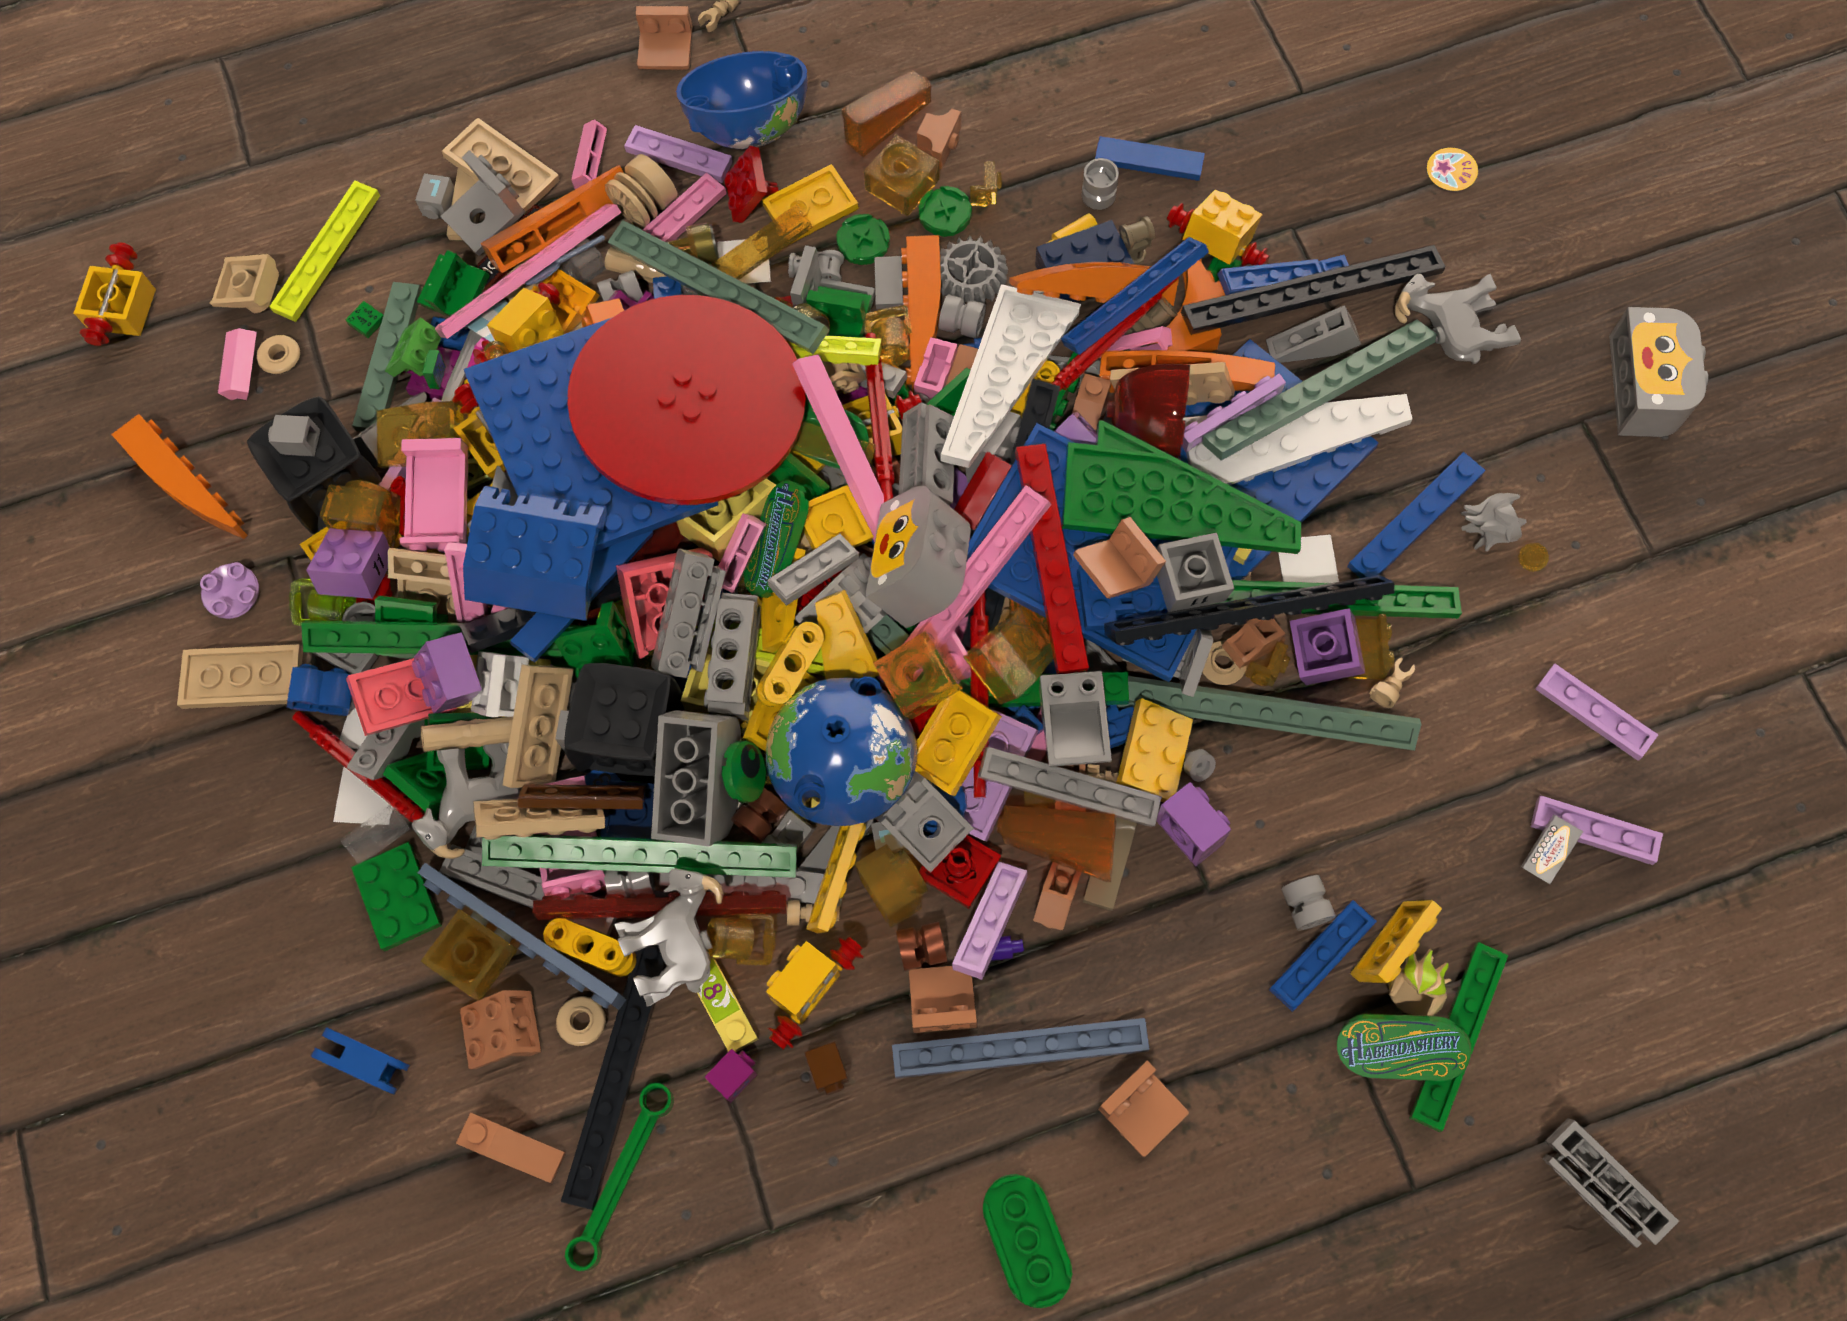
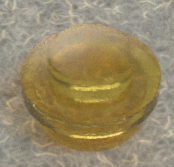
(1533, 557)

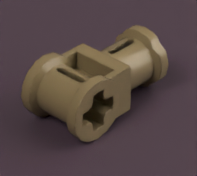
(1138, 238)
(1154, 317)

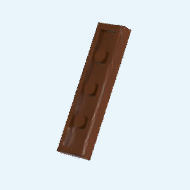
(582, 796)

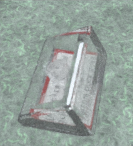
(375, 834)

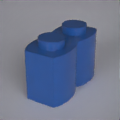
(319, 690)

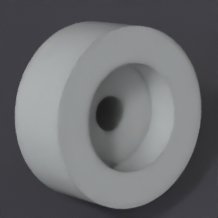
(1199, 765)

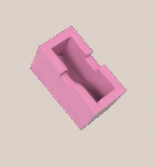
(935, 367)

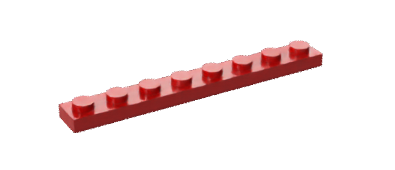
(1053, 565)

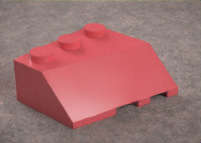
(644, 595)

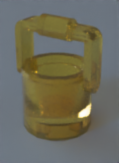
(891, 332)
(735, 937)

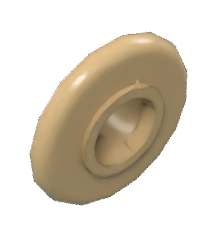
(276, 344)
(1218, 675)
(565, 1019)

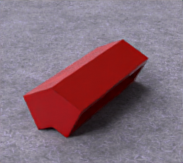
(982, 489)

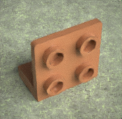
(664, 37)
(1122, 562)
(941, 1000)
(500, 1028)
(1143, 1110)

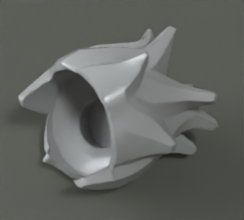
(1494, 520)

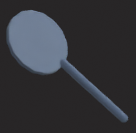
(549, 270)

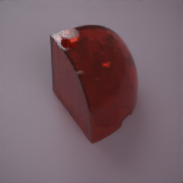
(1152, 405)

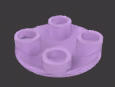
(229, 590)

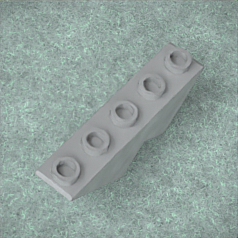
(384, 749)

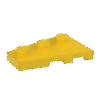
(845, 643)

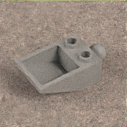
(1074, 719)

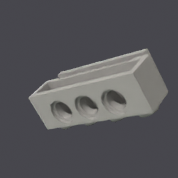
(921, 448)
(684, 612)
(744, 639)
(1613, 1180)

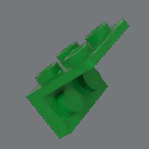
(601, 643)

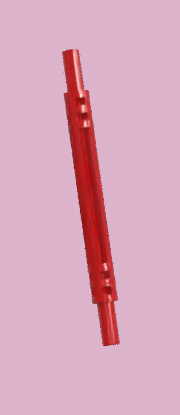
(1095, 351)
(880, 427)
(979, 691)
(344, 754)

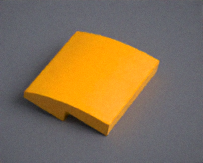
(573, 298)

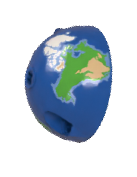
(744, 97)
(858, 770)

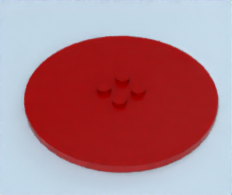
(686, 399)

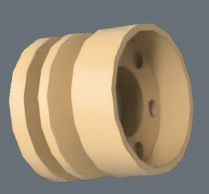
(641, 190)

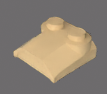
(246, 283)

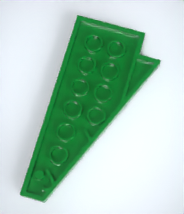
(1164, 497)

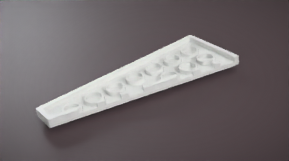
(1011, 352)
(1309, 435)

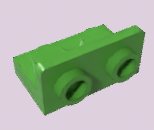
(413, 348)

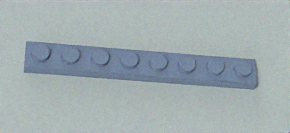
(529, 945)
(1020, 1048)

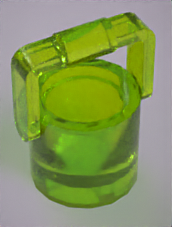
(318, 606)

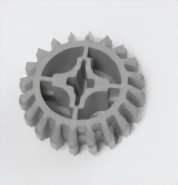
(982, 280)

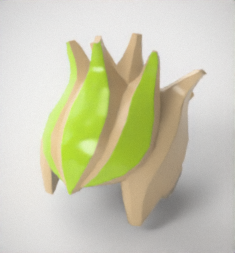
(1420, 987)

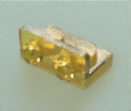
(1374, 647)

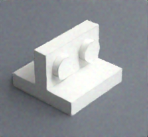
(499, 683)

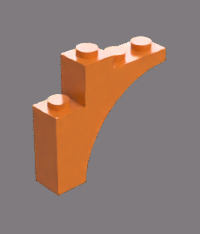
(1198, 287)

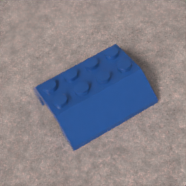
(531, 553)

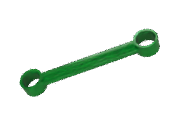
(619, 1178)

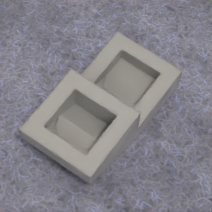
(791, 830)

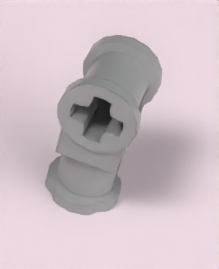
(827, 267)

